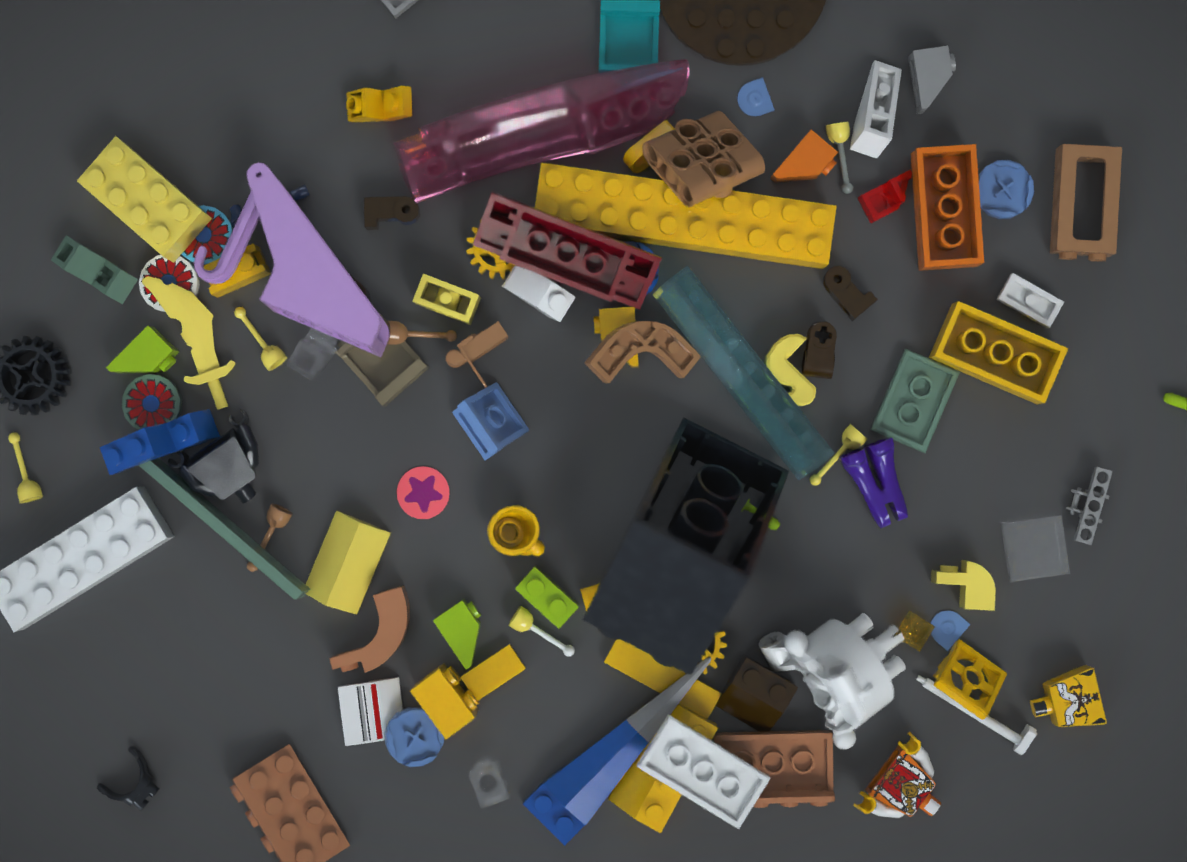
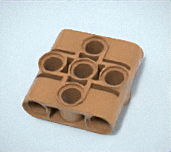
(703, 158)

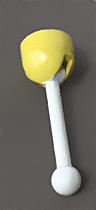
(523, 621)

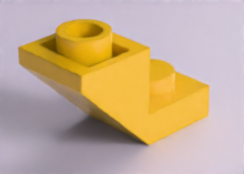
(379, 105)

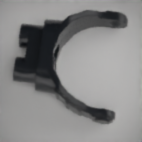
(142, 791)

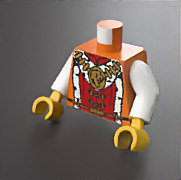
(902, 784)

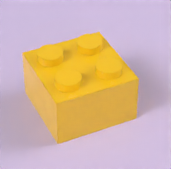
(445, 700)

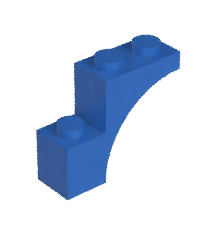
(159, 441)

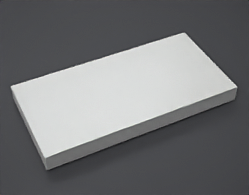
(703, 771)

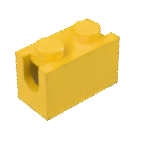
(246, 272)

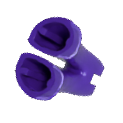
(882, 459)

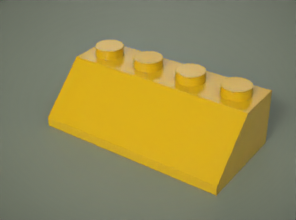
(647, 797)

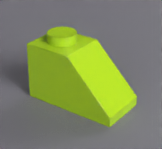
(145, 354)
(461, 630)

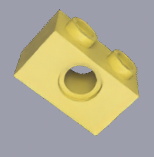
(446, 299)

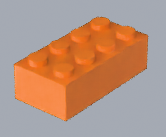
(947, 207)

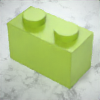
(547, 596)

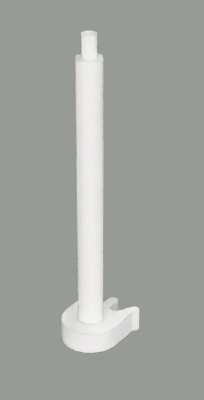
(1021, 741)

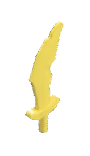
(196, 332)

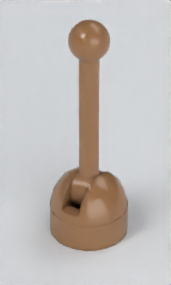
(399, 333)
(277, 518)

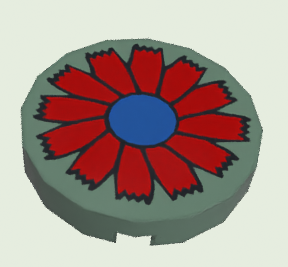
(151, 401)

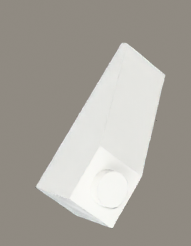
(877, 110)

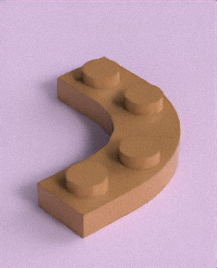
(640, 337)

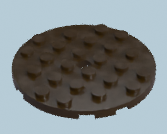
(741, 29)

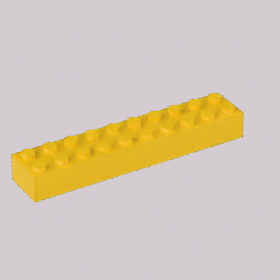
(652, 214)

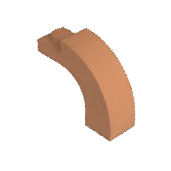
(394, 620)

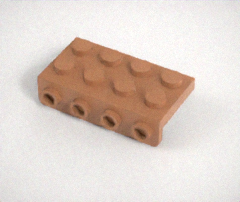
(794, 760)
(288, 809)

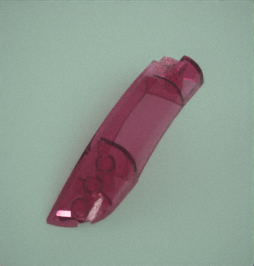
(540, 126)

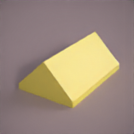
(346, 563)

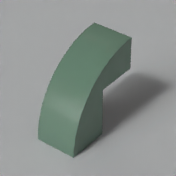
(94, 269)

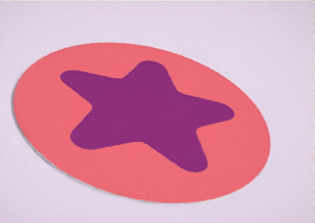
(423, 492)

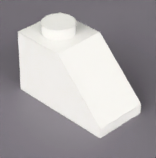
(539, 292)

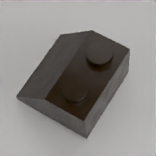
(756, 694)

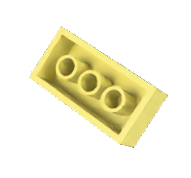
(144, 199)

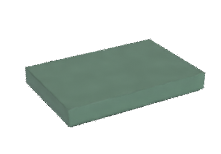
(915, 400)

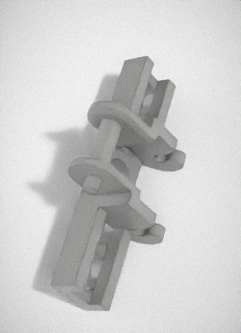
(1090, 494)

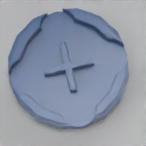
(1005, 189)
(413, 737)

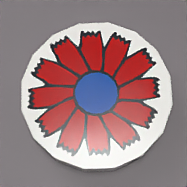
(179, 273)

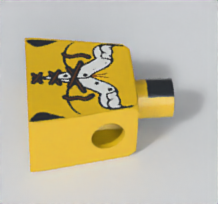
(1071, 699)

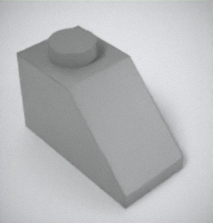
(929, 74)

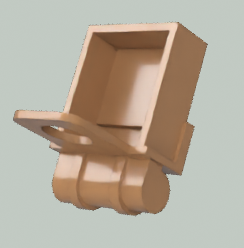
(475, 347)

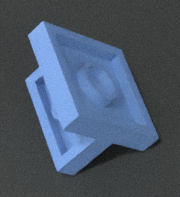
(490, 420)

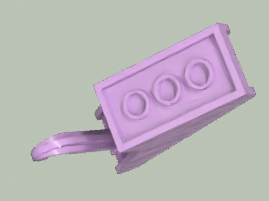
(306, 275)

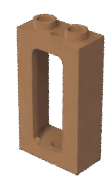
(1062, 237)

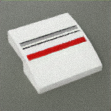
(368, 709)

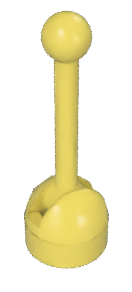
(271, 355)
(852, 440)
(28, 489)

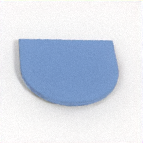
(754, 98)
(948, 628)

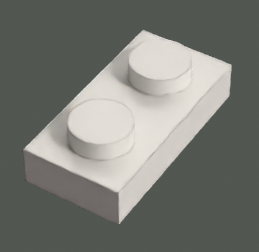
(1030, 300)

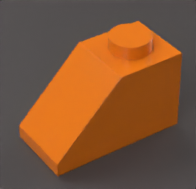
(807, 160)

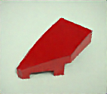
(885, 198)

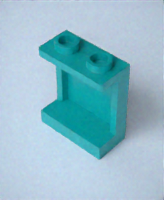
(628, 33)

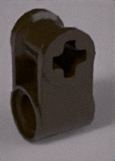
(817, 357)

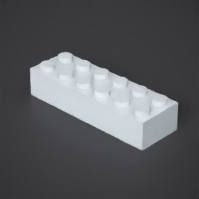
(81, 558)

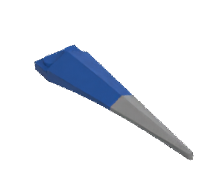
(580, 787)

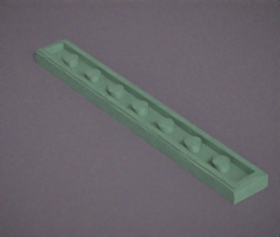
(226, 528)

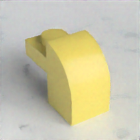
(975, 583)

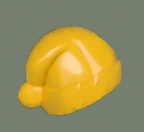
(503, 534)

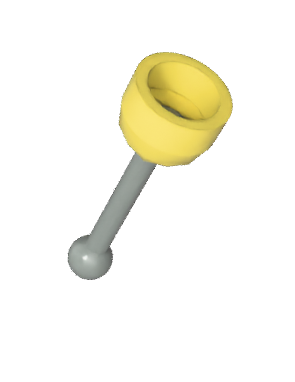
(838, 134)

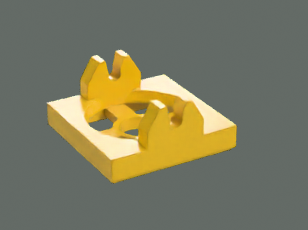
(990, 690)

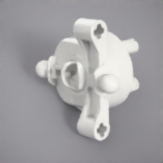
(840, 670)

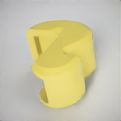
(801, 389)

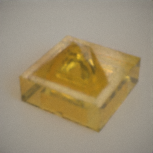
(915, 630)

